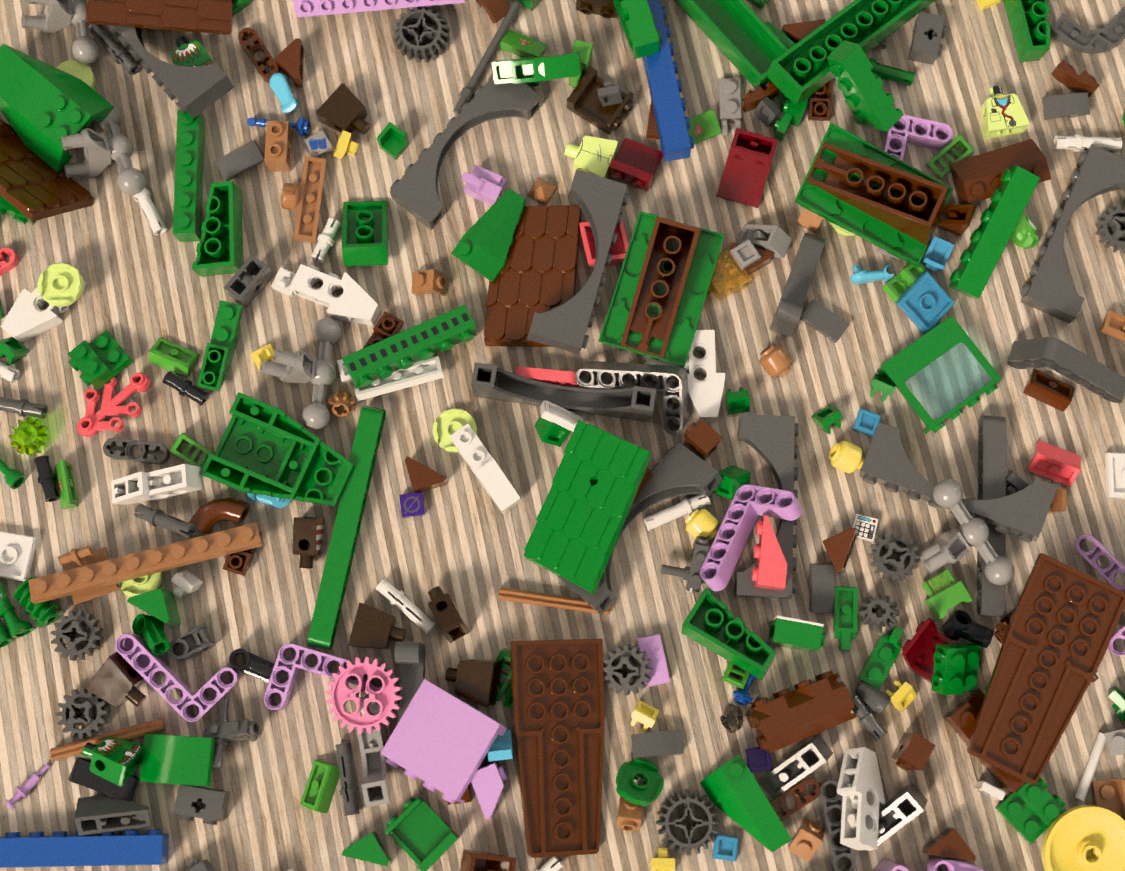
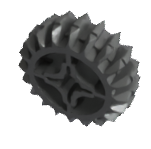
(411, 27)
(709, 822)

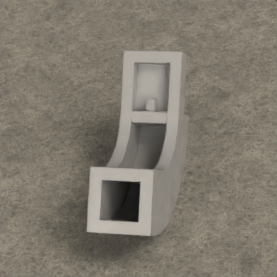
(376, 773)

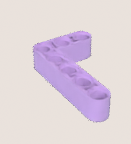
(908, 135)
(737, 526)
(1108, 573)
(292, 667)
(173, 681)

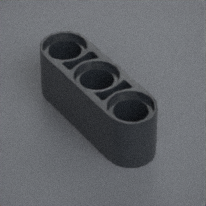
(82, 776)

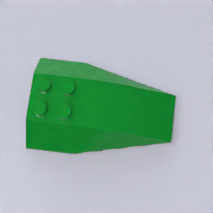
(46, 104)
(275, 457)

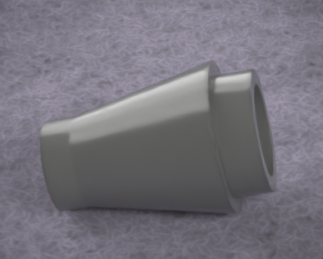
(873, 697)

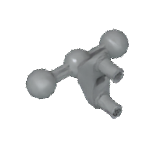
(58, 16)
(100, 151)
(302, 368)
(955, 544)

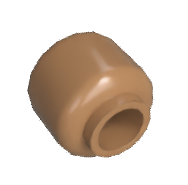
(775, 360)

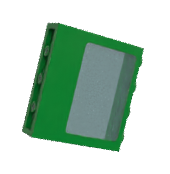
(941, 374)

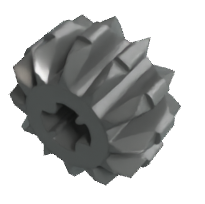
(871, 617)

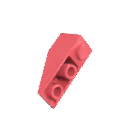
(771, 563)

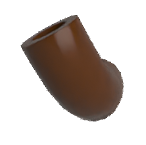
(219, 510)

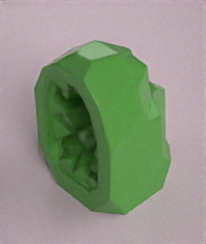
(1025, 233)

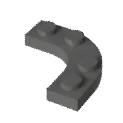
(1088, 40)

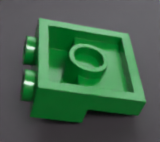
(99, 359)
(955, 668)
(1031, 809)

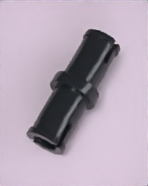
(185, 388)
(46, 478)

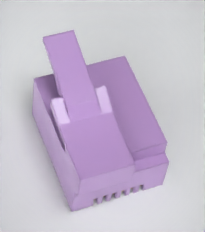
(483, 185)

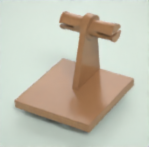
(84, 557)

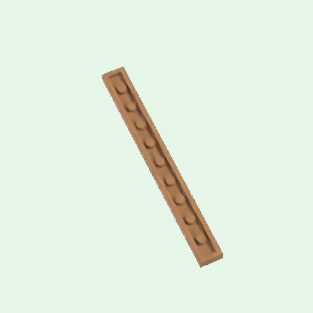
(144, 563)

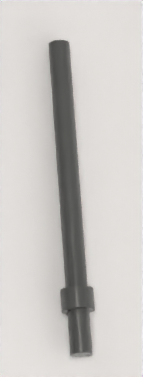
(467, 92)

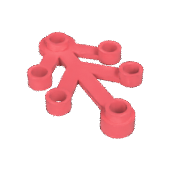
(111, 406)

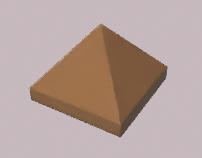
(541, 191)

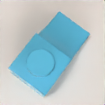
(502, 747)

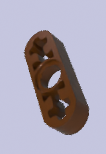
(258, 46)
(807, 797)

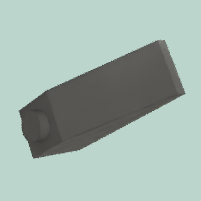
(796, 766)
(899, 811)
(109, 814)

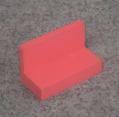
(1055, 463)

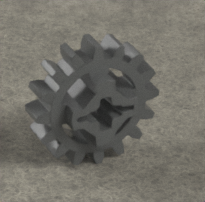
(1109, 228)
(891, 548)
(76, 644)
(627, 678)
(75, 719)

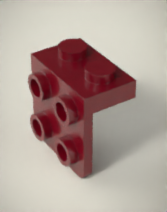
(635, 164)
(921, 649)

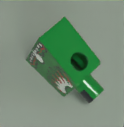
(190, 54)
(114, 759)

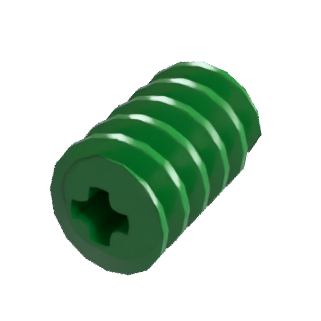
(42, 612)

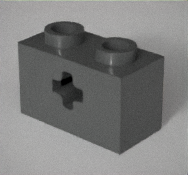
(925, 27)
(248, 281)
(215, 801)

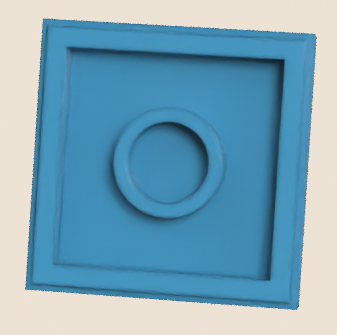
(925, 302)

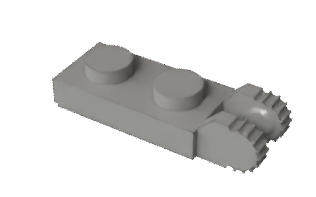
(729, 103)

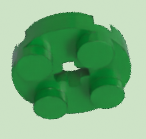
(634, 793)

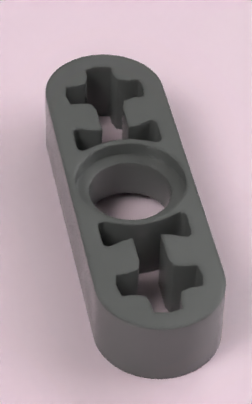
(153, 447)

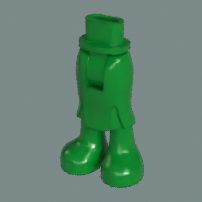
(16, 627)

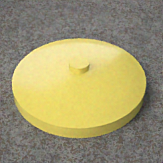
(1085, 841)

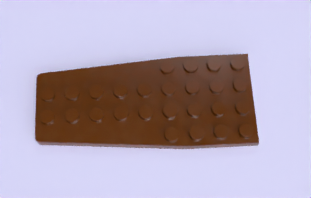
(1044, 667)
(559, 742)

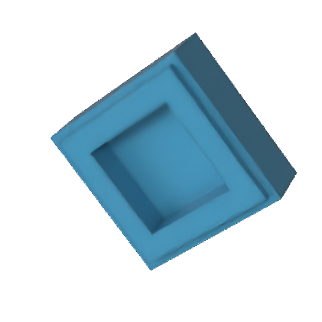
(866, 422)
(725, 847)

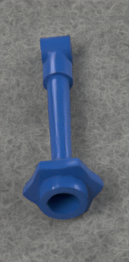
(302, 125)
(742, 696)

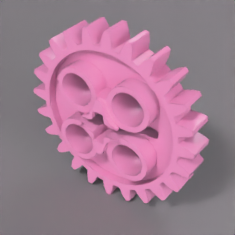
(385, 697)

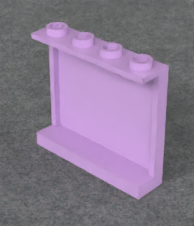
(441, 741)

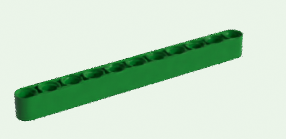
(346, 529)

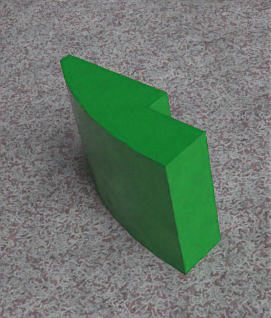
(177, 760)

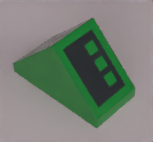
(369, 849)

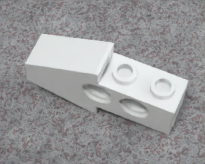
(351, 306)
(28, 319)
(704, 394)
(485, 468)
(156, 484)
(862, 795)

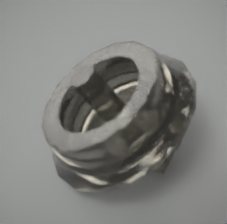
(732, 718)

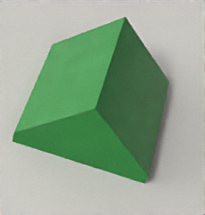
(159, 604)

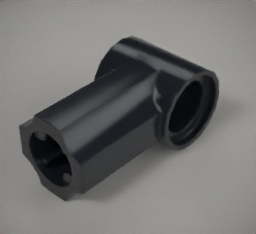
(961, 626)
(254, 666)

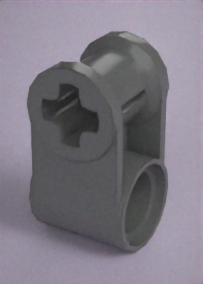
(192, 642)

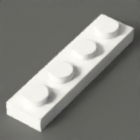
(418, 373)

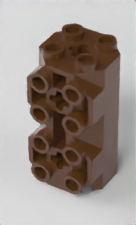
(801, 712)

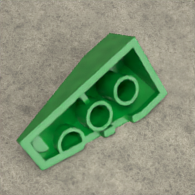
(489, 239)
(742, 799)

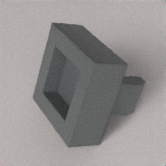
(610, 93)
(768, 111)
(1016, 483)

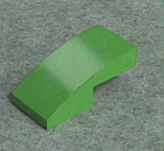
(899, 284)

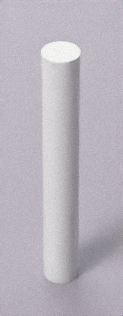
(1091, 767)

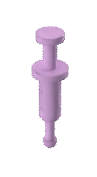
(26, 787)

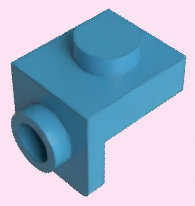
(937, 253)

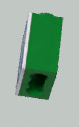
(796, 634)

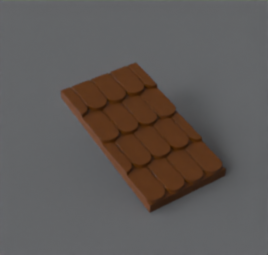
(176, 15)
(33, 184)
(536, 275)

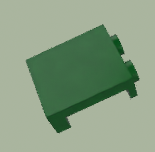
(421, 833)

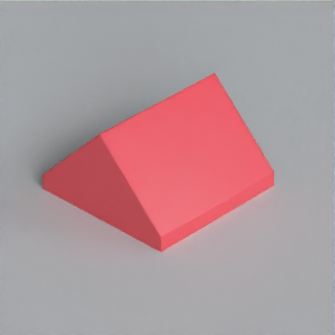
(618, 250)

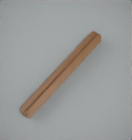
(547, 600)
(126, 734)

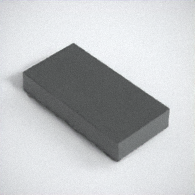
(824, 321)

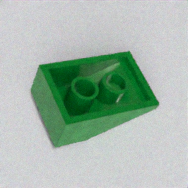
(365, 233)

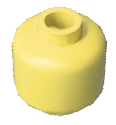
(846, 456)
(702, 524)

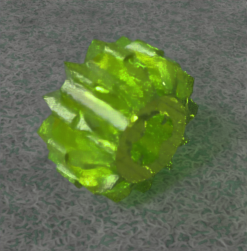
(24, 430)

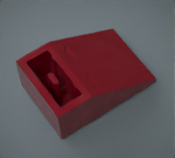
(747, 167)

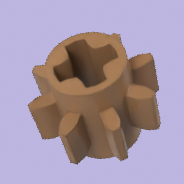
(342, 403)

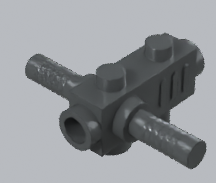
(691, 573)
(228, 732)

